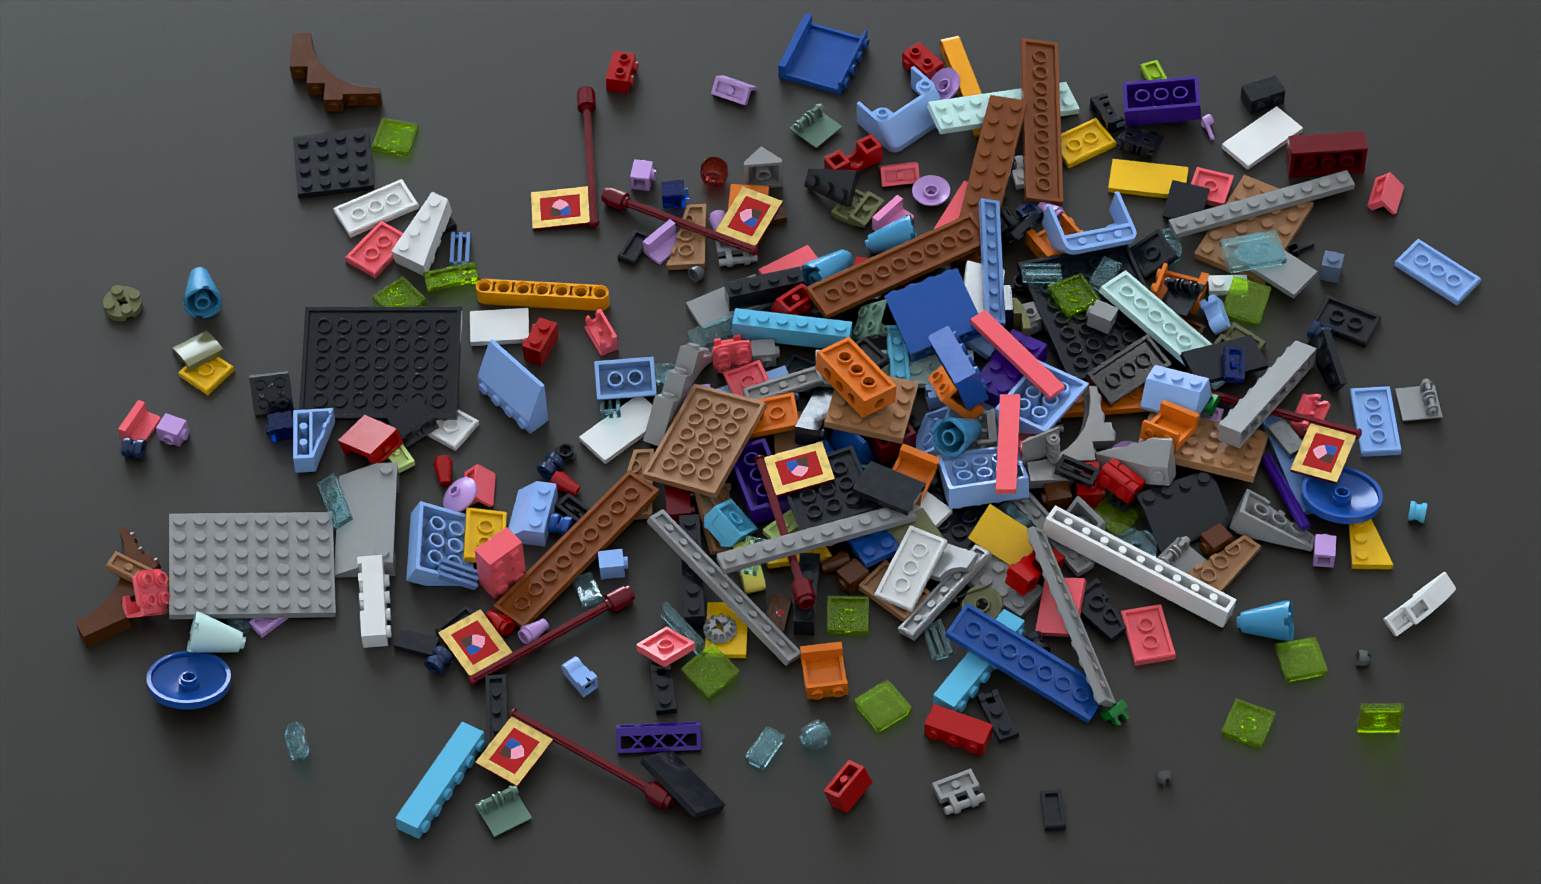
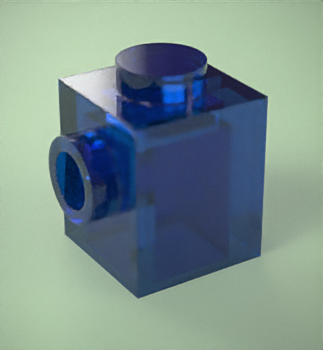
(674, 194)
(280, 426)

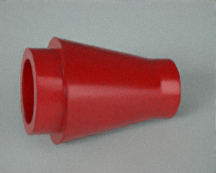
(443, 469)
(565, 483)
(503, 624)

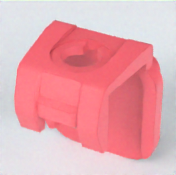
(731, 353)
(150, 594)

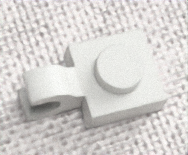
(1018, 174)

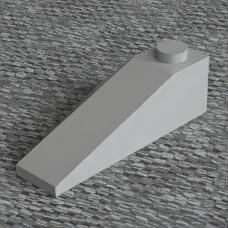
(1149, 459)
(1262, 522)

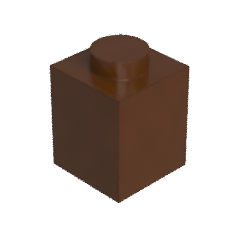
(1057, 495)
(1215, 540)
(851, 576)

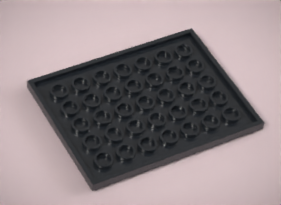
(1073, 341)
(380, 359)

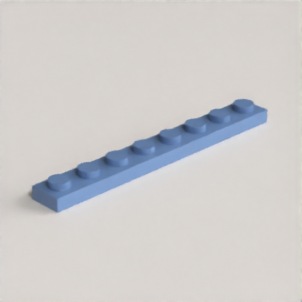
(991, 259)

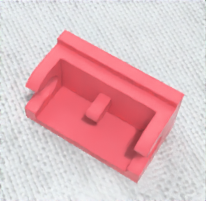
(601, 333)
(1311, 407)

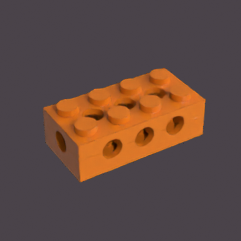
(856, 377)

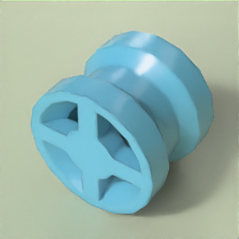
(1417, 512)

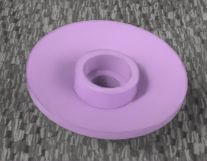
(946, 82)
(931, 190)
(460, 494)

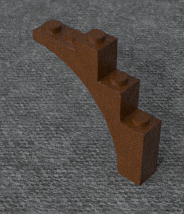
(321, 82)
(109, 616)

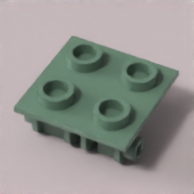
(815, 126)
(870, 320)
(503, 811)

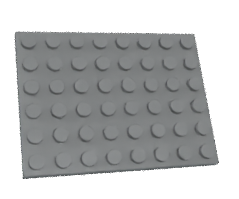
(251, 565)

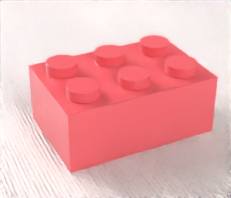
(500, 563)

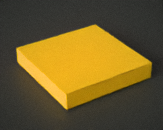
(208, 375)

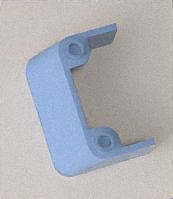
(908, 123)
(1114, 235)

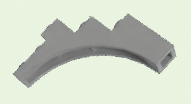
(689, 364)
(1092, 436)

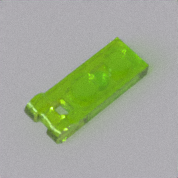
(451, 276)

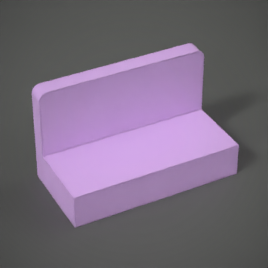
(732, 89)
(660, 243)

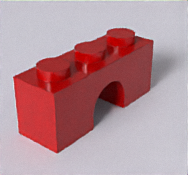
(867, 153)
(1026, 573)

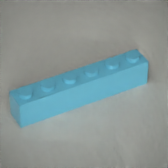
(789, 328)
(971, 672)
(440, 780)

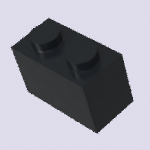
(1263, 94)

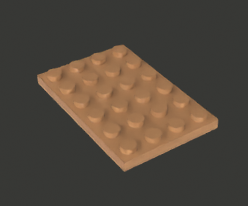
(1285, 221)
(704, 440)
(1211, 455)

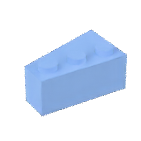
(310, 437)

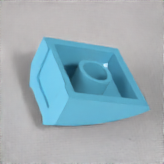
(728, 523)

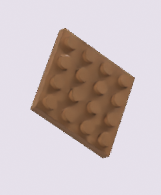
(885, 424)

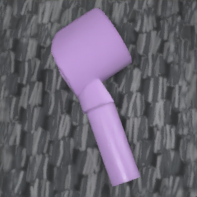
(1206, 122)

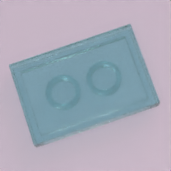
(1252, 251)

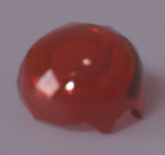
(714, 171)

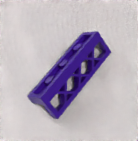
(658, 729)

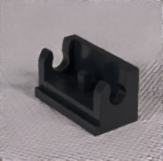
(1105, 114)

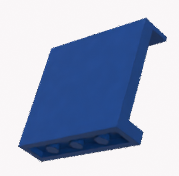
(822, 56)
(928, 308)

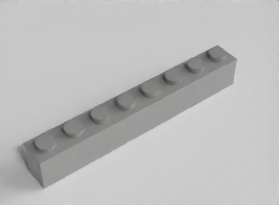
(1266, 394)

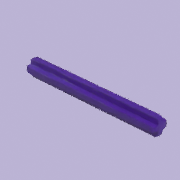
(1285, 492)

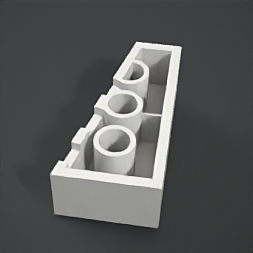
(422, 237)
(374, 601)

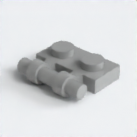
(728, 251)
(956, 786)

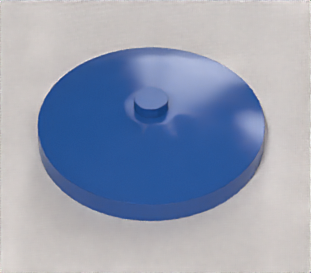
(1350, 501)
(188, 680)

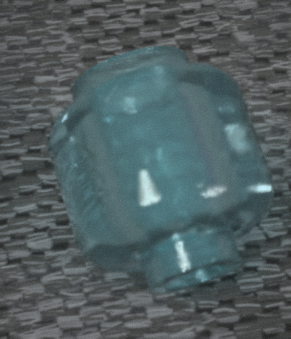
(815, 734)

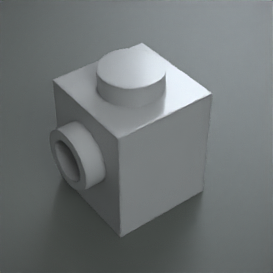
(1102, 316)
(1034, 317)
(765, 352)

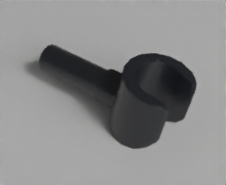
(1297, 248)
(955, 602)

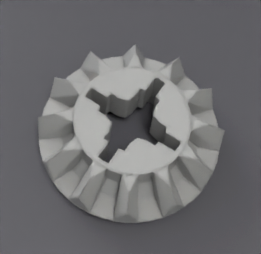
(714, 634)

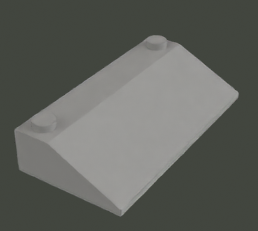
(372, 503)

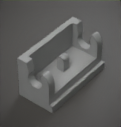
(988, 436)

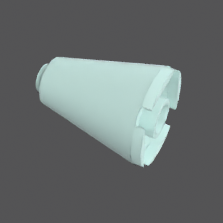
(213, 636)

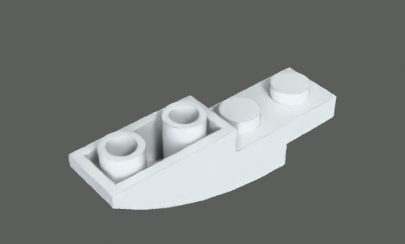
(1421, 604)

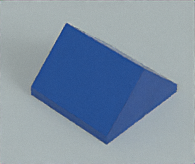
(843, 439)

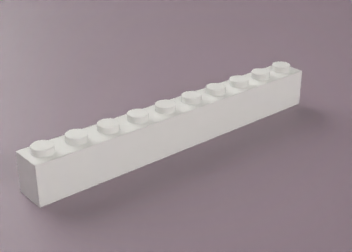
(1139, 566)

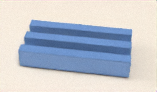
(460, 237)
(458, 571)

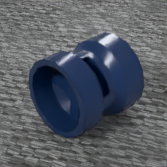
(1315, 328)
(133, 447)
(552, 463)
(437, 661)

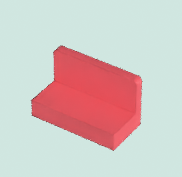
(899, 174)
(1386, 192)
(139, 423)
(485, 484)

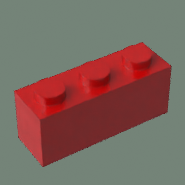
(958, 730)

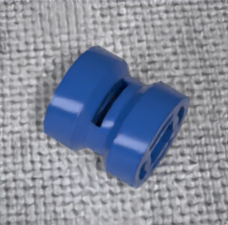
(559, 524)

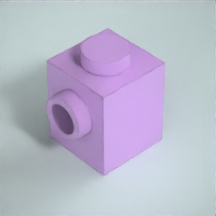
(642, 175)
(172, 430)
(1324, 550)

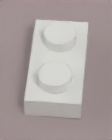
(1221, 283)

